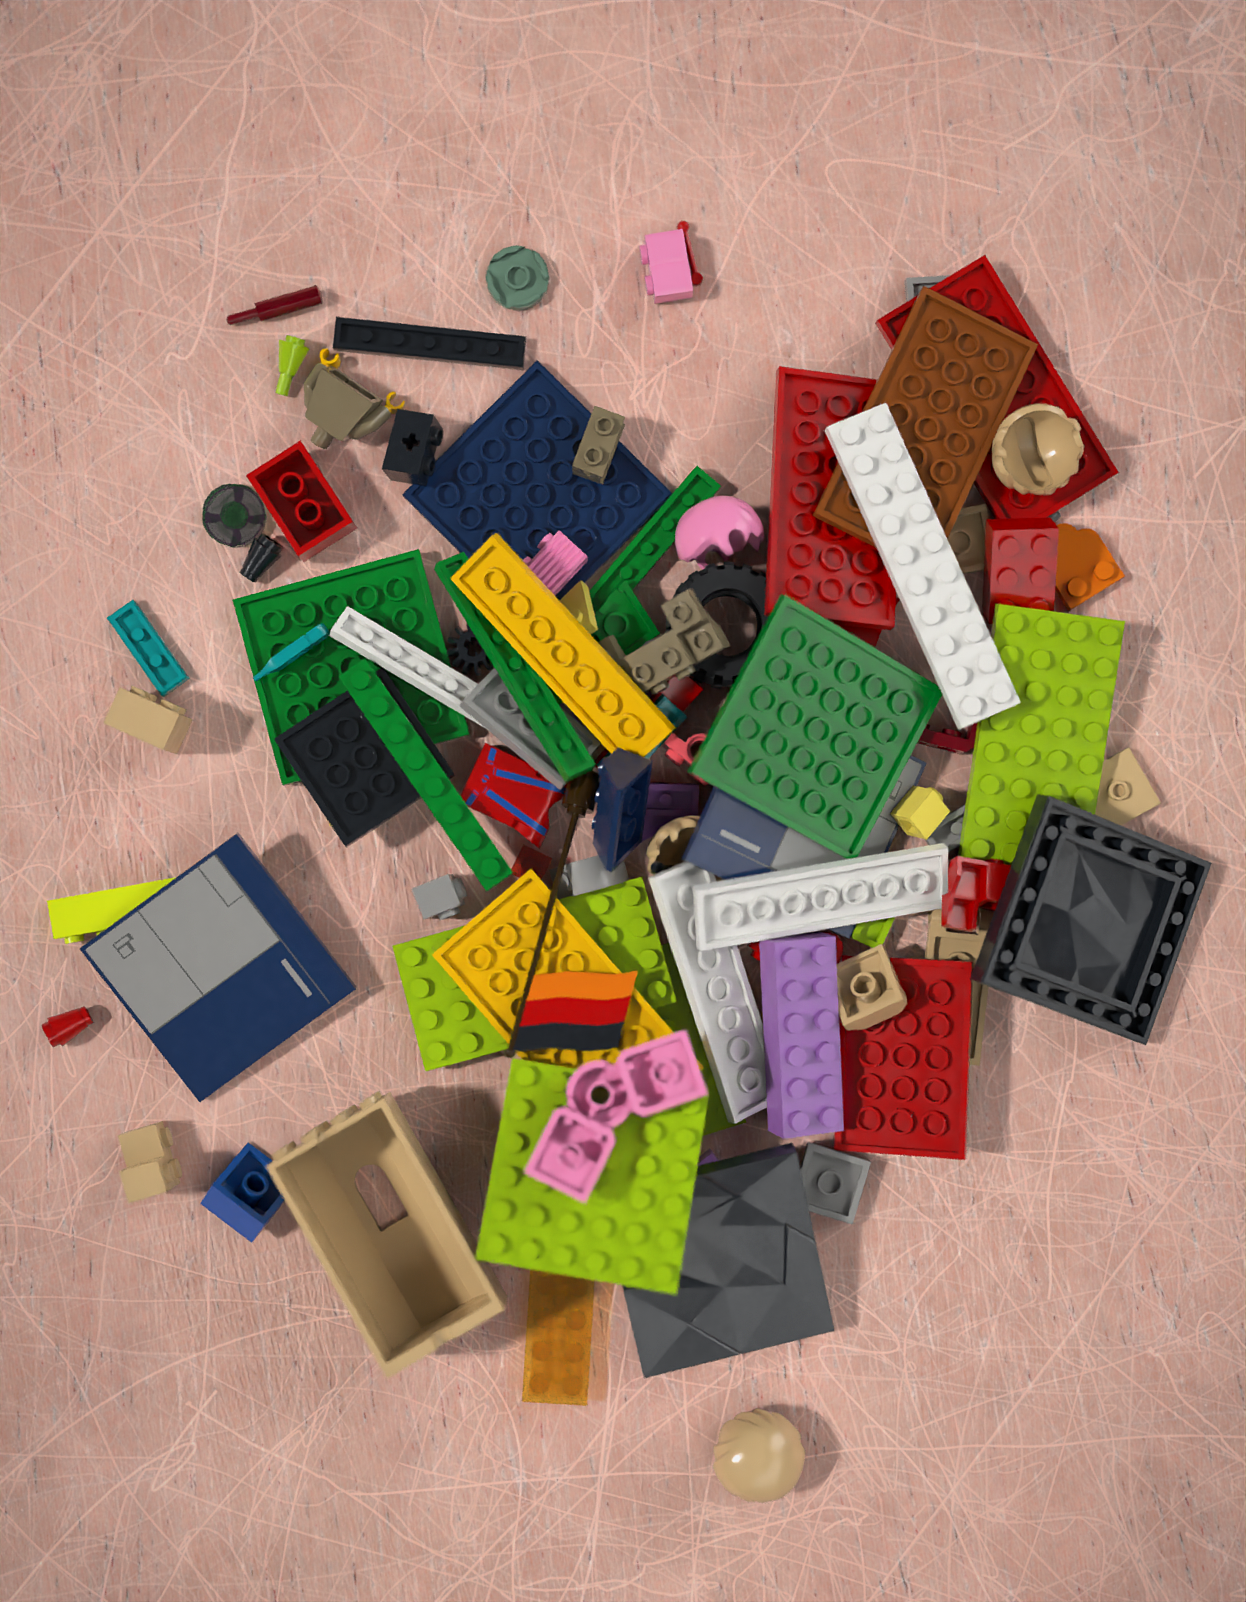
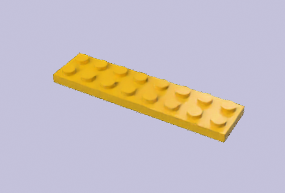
(561, 650)

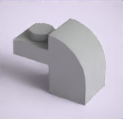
(587, 876)

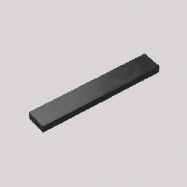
(429, 343)

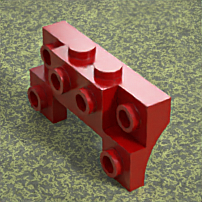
(970, 887)

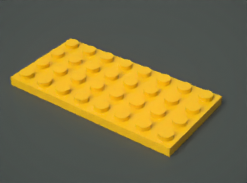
(495, 956)

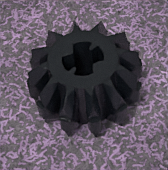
(464, 654)

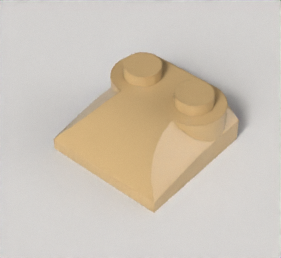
(868, 989)

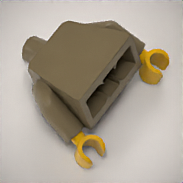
(341, 405)

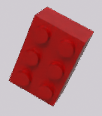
(301, 501)
(1020, 564)

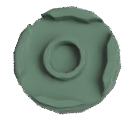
(517, 278)

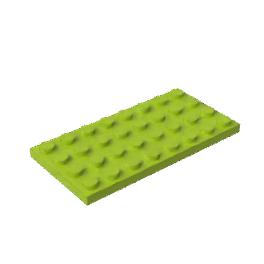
(1053, 738)
(455, 1030)

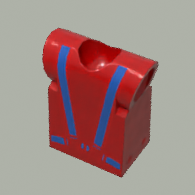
(511, 793)

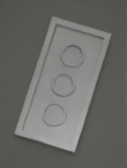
(499, 713)

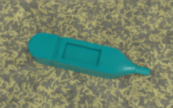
(294, 650)

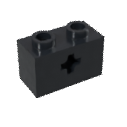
(407, 433)

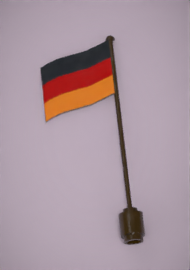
(571, 1007)

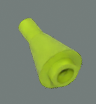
(290, 359)

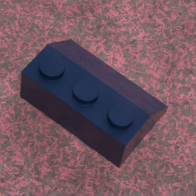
(620, 806)

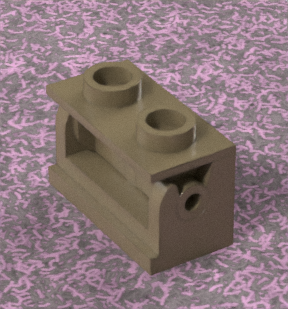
(598, 445)

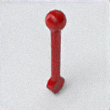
(696, 277)

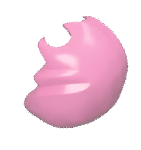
(718, 526)

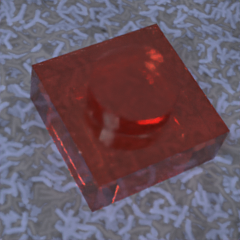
(531, 859)

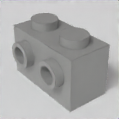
(440, 897)

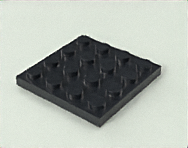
(351, 767)

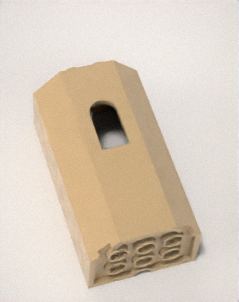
(401, 1283)

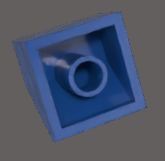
(245, 1194)

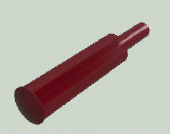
(280, 305)

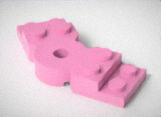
(641, 1082)

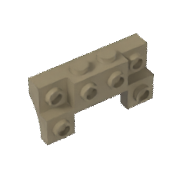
(675, 653)

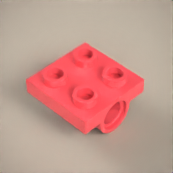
(679, 751)

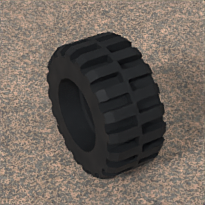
(718, 582)

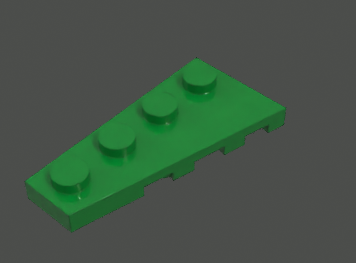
(625, 619)

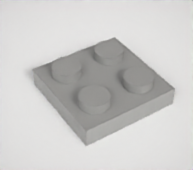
(833, 1181)

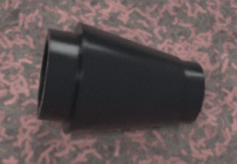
(261, 557)

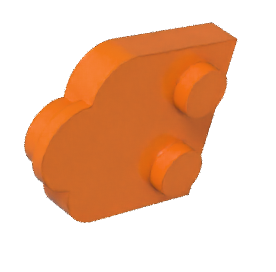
(1082, 565)

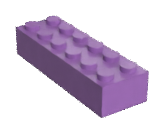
(801, 1034)

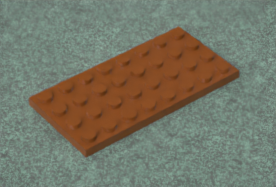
(947, 396)

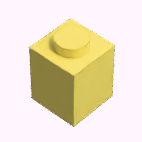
(920, 811)

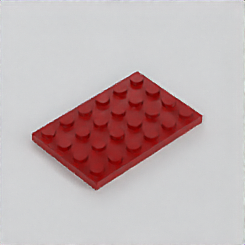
(911, 1072)

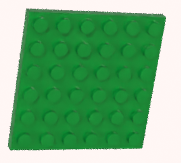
(386, 591)
(816, 729)

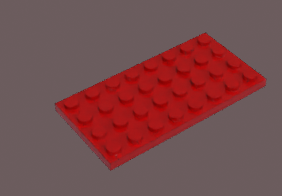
(983, 292)
(805, 555)

